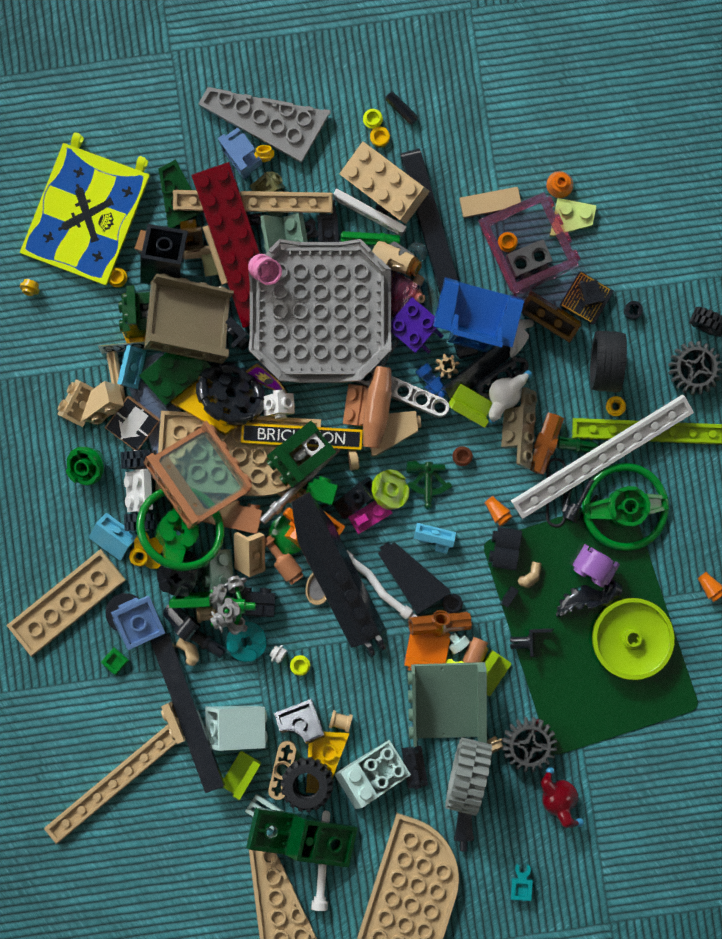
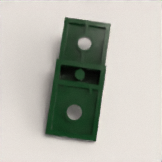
(301, 837)

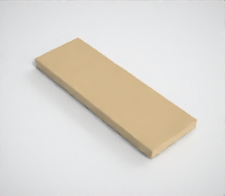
(66, 602)

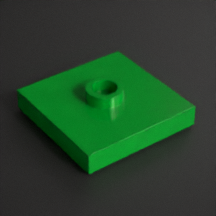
(193, 600)

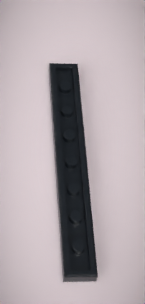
(187, 713)

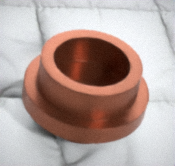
(462, 456)

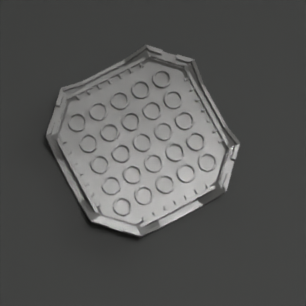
(323, 314)

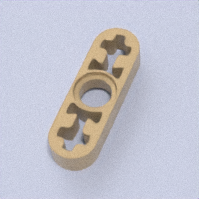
(273, 783)

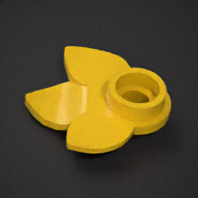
(146, 560)

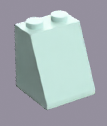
(236, 727)

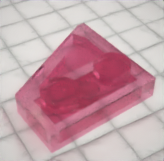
(401, 291)

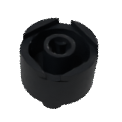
(179, 582)

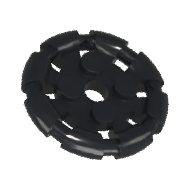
(237, 386)

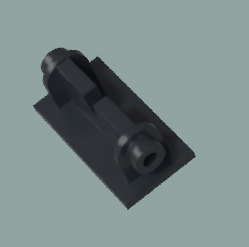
(415, 764)

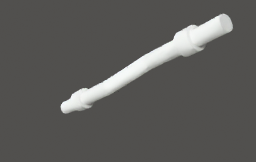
(405, 611)

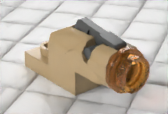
(397, 258)

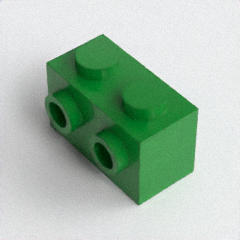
(323, 490)

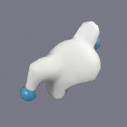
(506, 394)

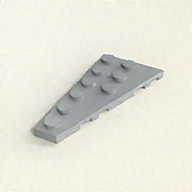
(274, 122)

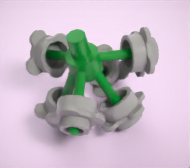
(228, 608)

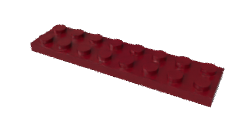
(229, 230)

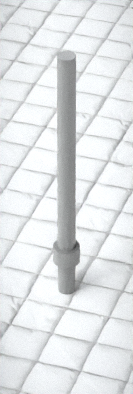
(277, 506)

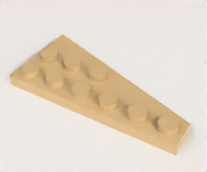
(276, 902)

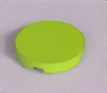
(390, 489)

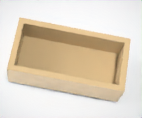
(384, 182)

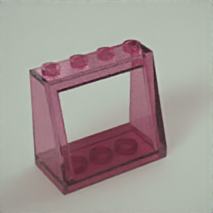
(544, 276)

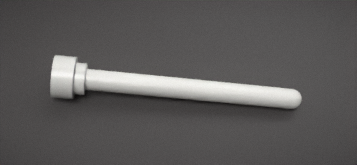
(319, 902)

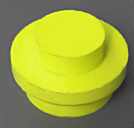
(372, 118)
(300, 665)

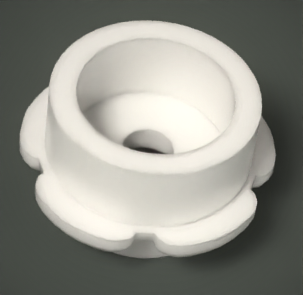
(278, 654)

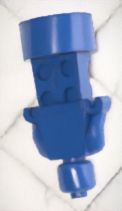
(433, 384)

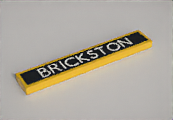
(277, 434)

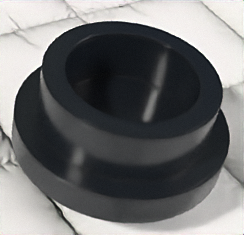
(452, 603)

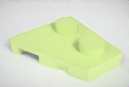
(574, 215)

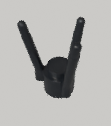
(574, 511)

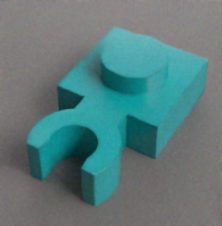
(521, 887)

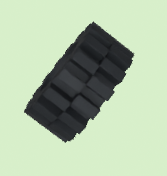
(707, 321)

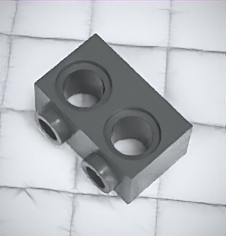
(526, 255)

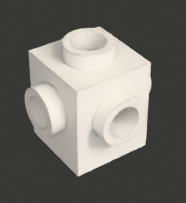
(279, 404)

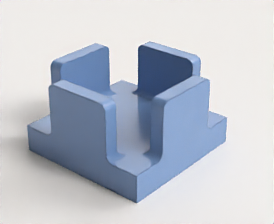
(239, 152)
(137, 622)

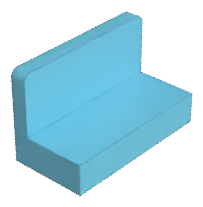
(112, 536)

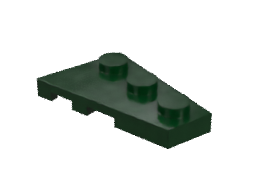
(173, 179)

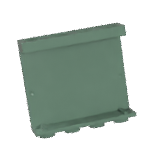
(448, 701)

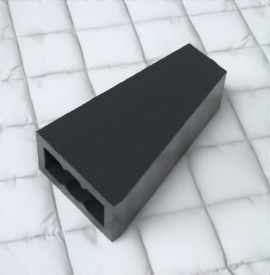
(414, 580)

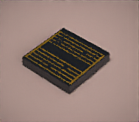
(573, 303)

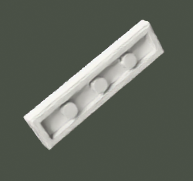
(369, 212)

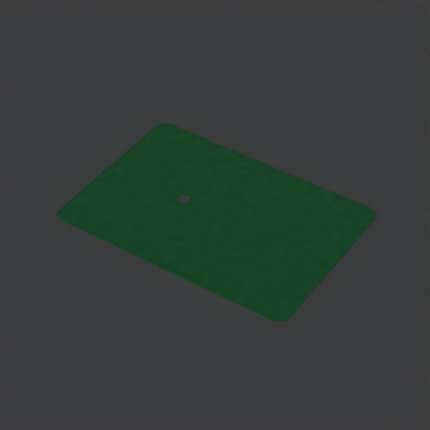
(564, 676)

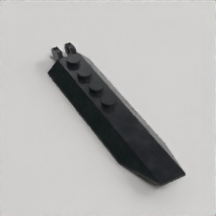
(336, 574)

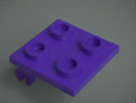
(414, 325)

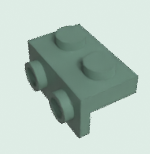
(218, 570)

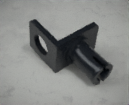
(528, 642)

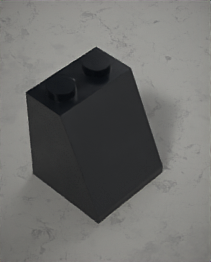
(162, 252)

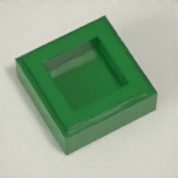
(115, 661)

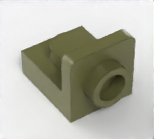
(268, 183)

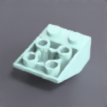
(372, 775)

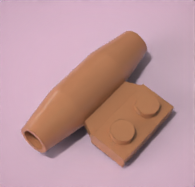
(370, 406)

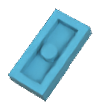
(131, 367)
(442, 537)

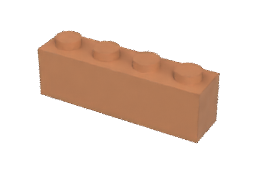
(240, 517)

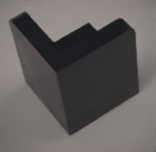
(590, 293)

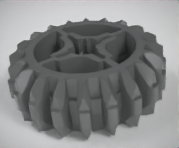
(703, 371)
(527, 761)

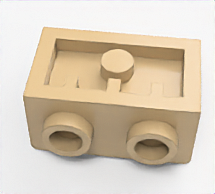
(75, 402)

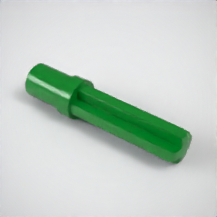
(370, 238)

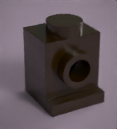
(194, 236)

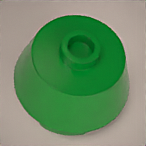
(85, 465)

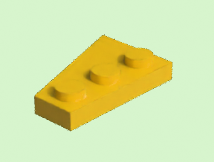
(189, 403)
(329, 752)

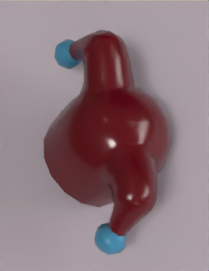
(560, 799)

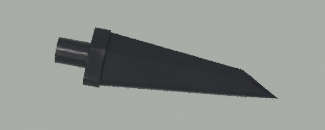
(464, 830)

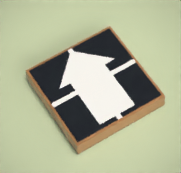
(132, 423)

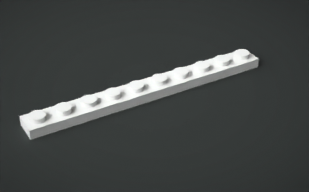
(602, 456)

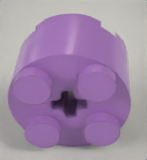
(595, 565)

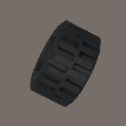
(295, 797)

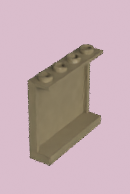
(188, 318)

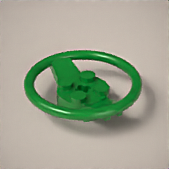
(614, 507)
(174, 545)

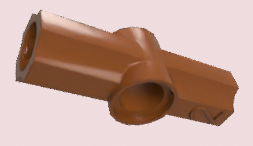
(546, 443)
(440, 623)

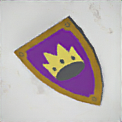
(265, 377)

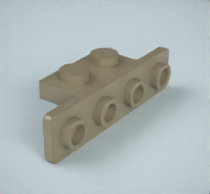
(519, 428)

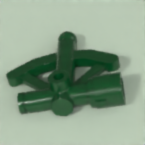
(429, 470)

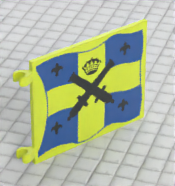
(85, 212)

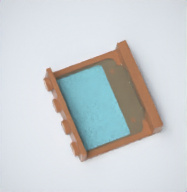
(198, 475)

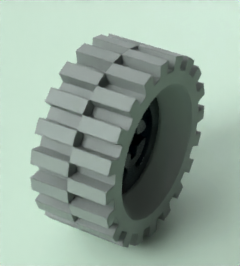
(468, 776)

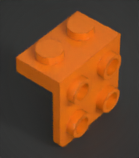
(426, 649)

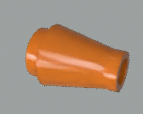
(498, 511)
(710, 586)

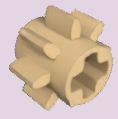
(452, 366)

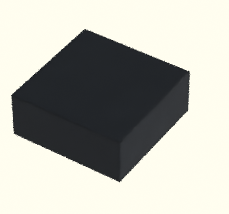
(509, 596)

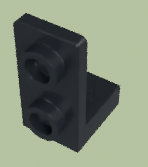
(354, 498)

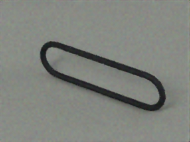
(564, 494)

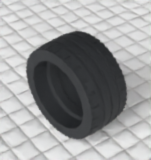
(608, 361)

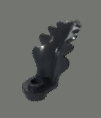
(589, 597)

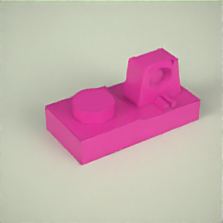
(368, 516)

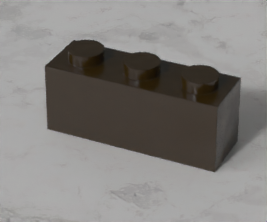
(550, 316)

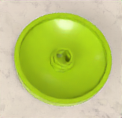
(633, 638)

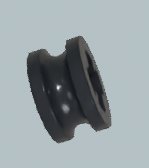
(627, 309)

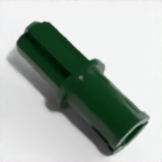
(575, 445)

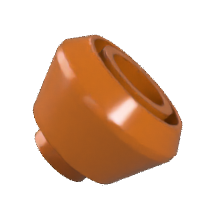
(559, 184)

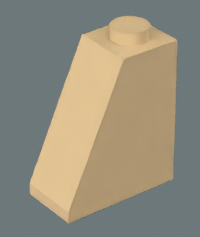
(399, 427)

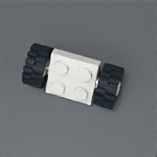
(137, 489)

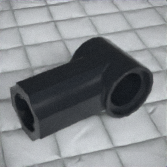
(184, 624)

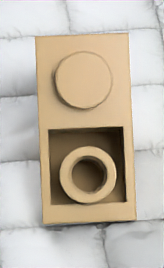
(102, 403)

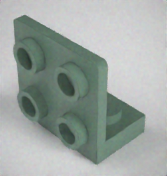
(285, 228)

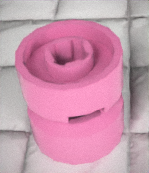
(265, 269)

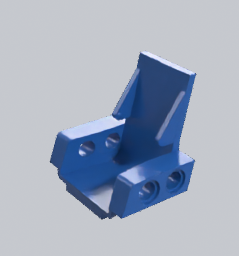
(477, 316)

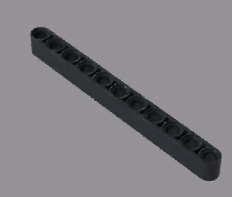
(433, 231)

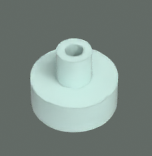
(459, 643)

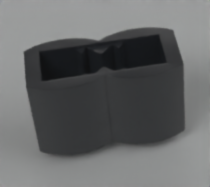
(506, 548)

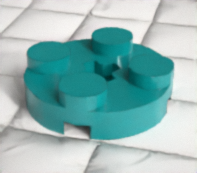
(247, 653)

